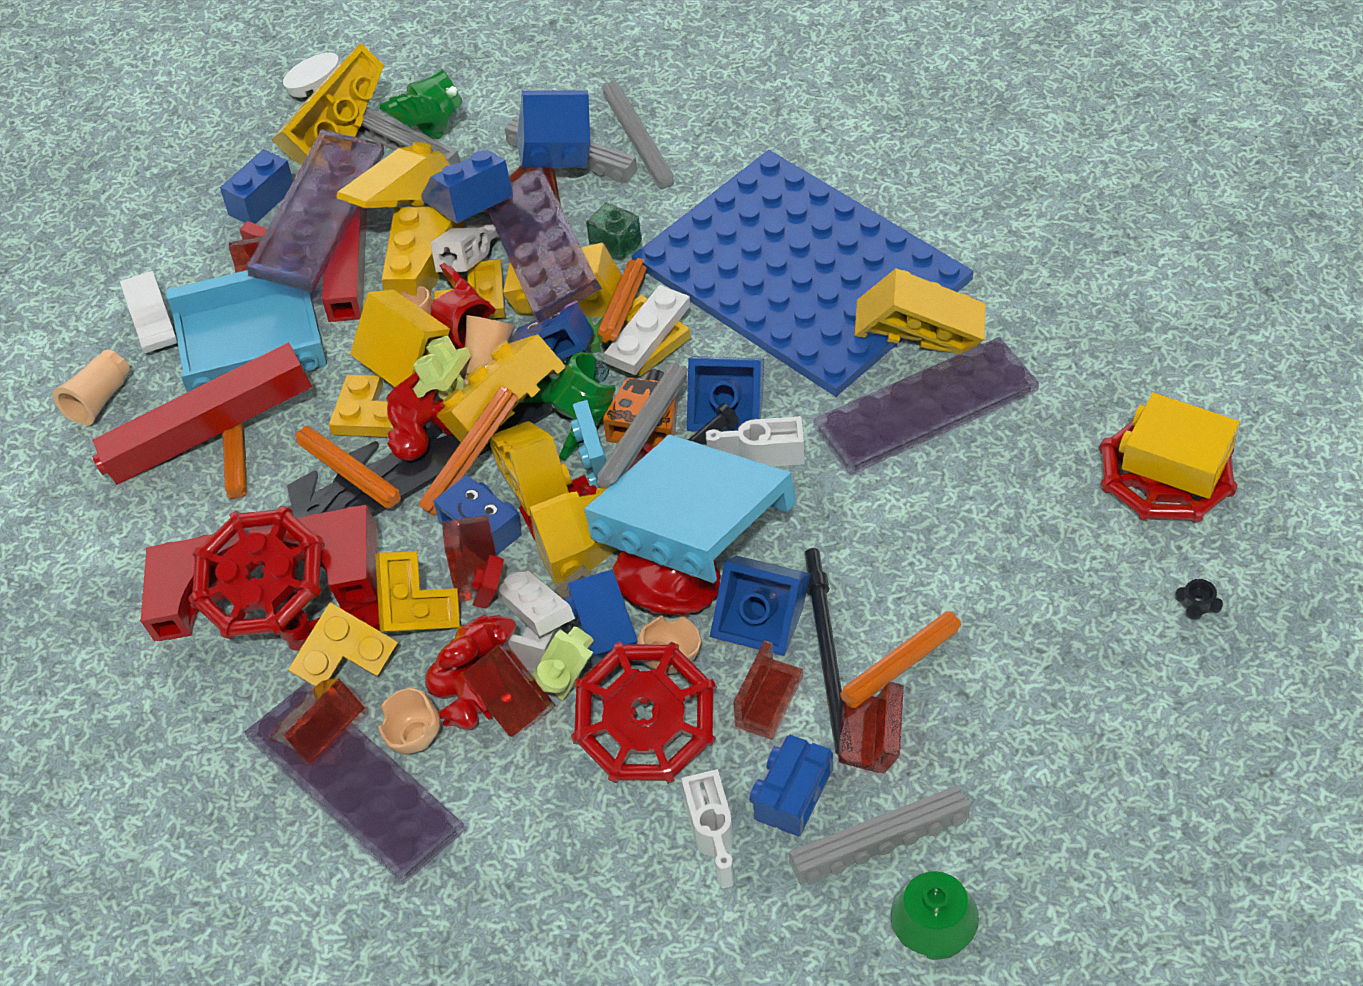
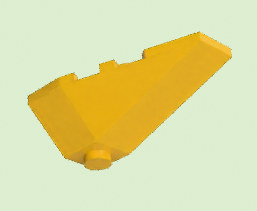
(334, 106)
(395, 178)
(564, 535)

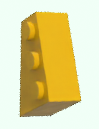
(409, 250)
(593, 305)
(922, 312)
(513, 366)
(530, 464)

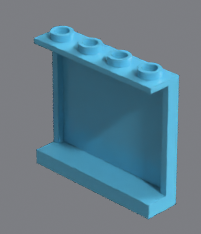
(238, 320)
(686, 504)

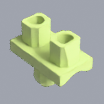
(441, 368)
(563, 662)

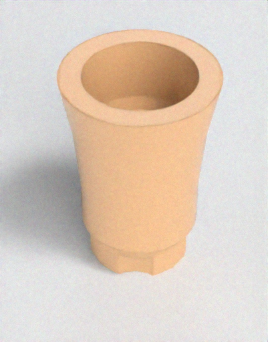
(481, 339)
(91, 387)

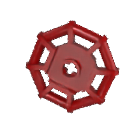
(1157, 491)
(242, 558)
(644, 735)

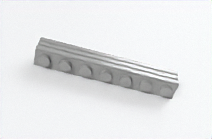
(395, 135)
(600, 158)
(879, 835)

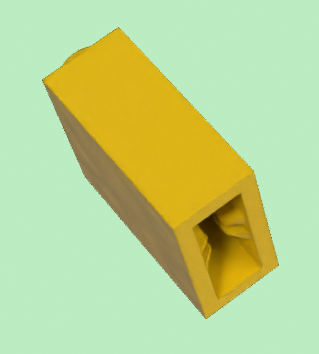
(393, 335)
(1179, 444)

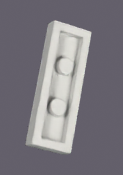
(647, 329)
(534, 602)

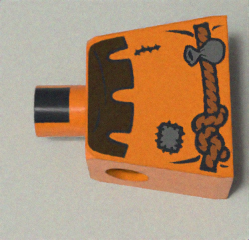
(628, 404)

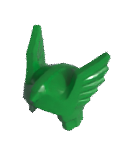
(426, 104)
(572, 386)

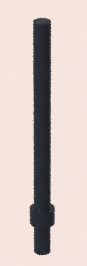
(818, 589)

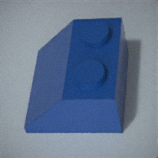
(554, 129)
(469, 186)
(727, 381)
(758, 603)

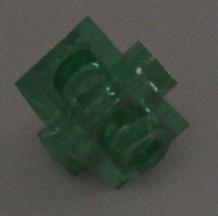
(616, 229)

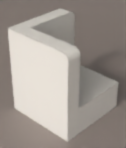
(531, 646)

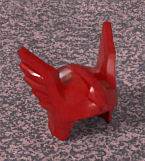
(456, 304)

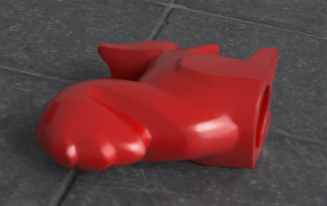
(408, 416)
(476, 640)
(450, 683)

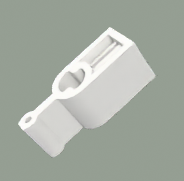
(463, 246)
(148, 312)
(764, 441)
(710, 816)

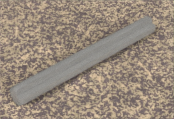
(638, 134)
(642, 425)

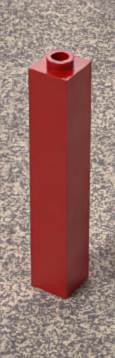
(345, 272)
(200, 414)

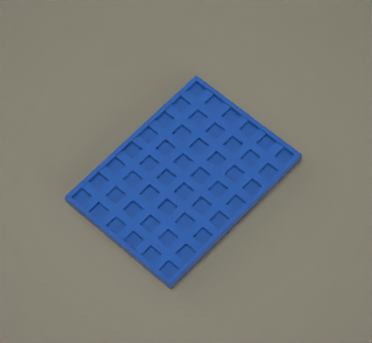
(786, 267)

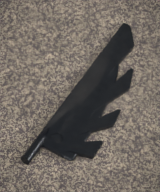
(402, 474)

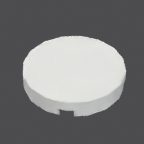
(310, 74)

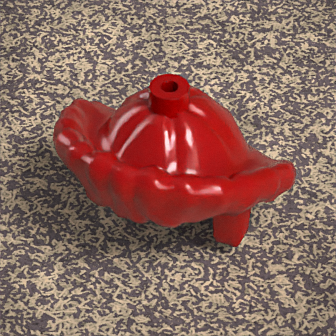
(661, 587)

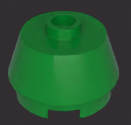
(935, 915)

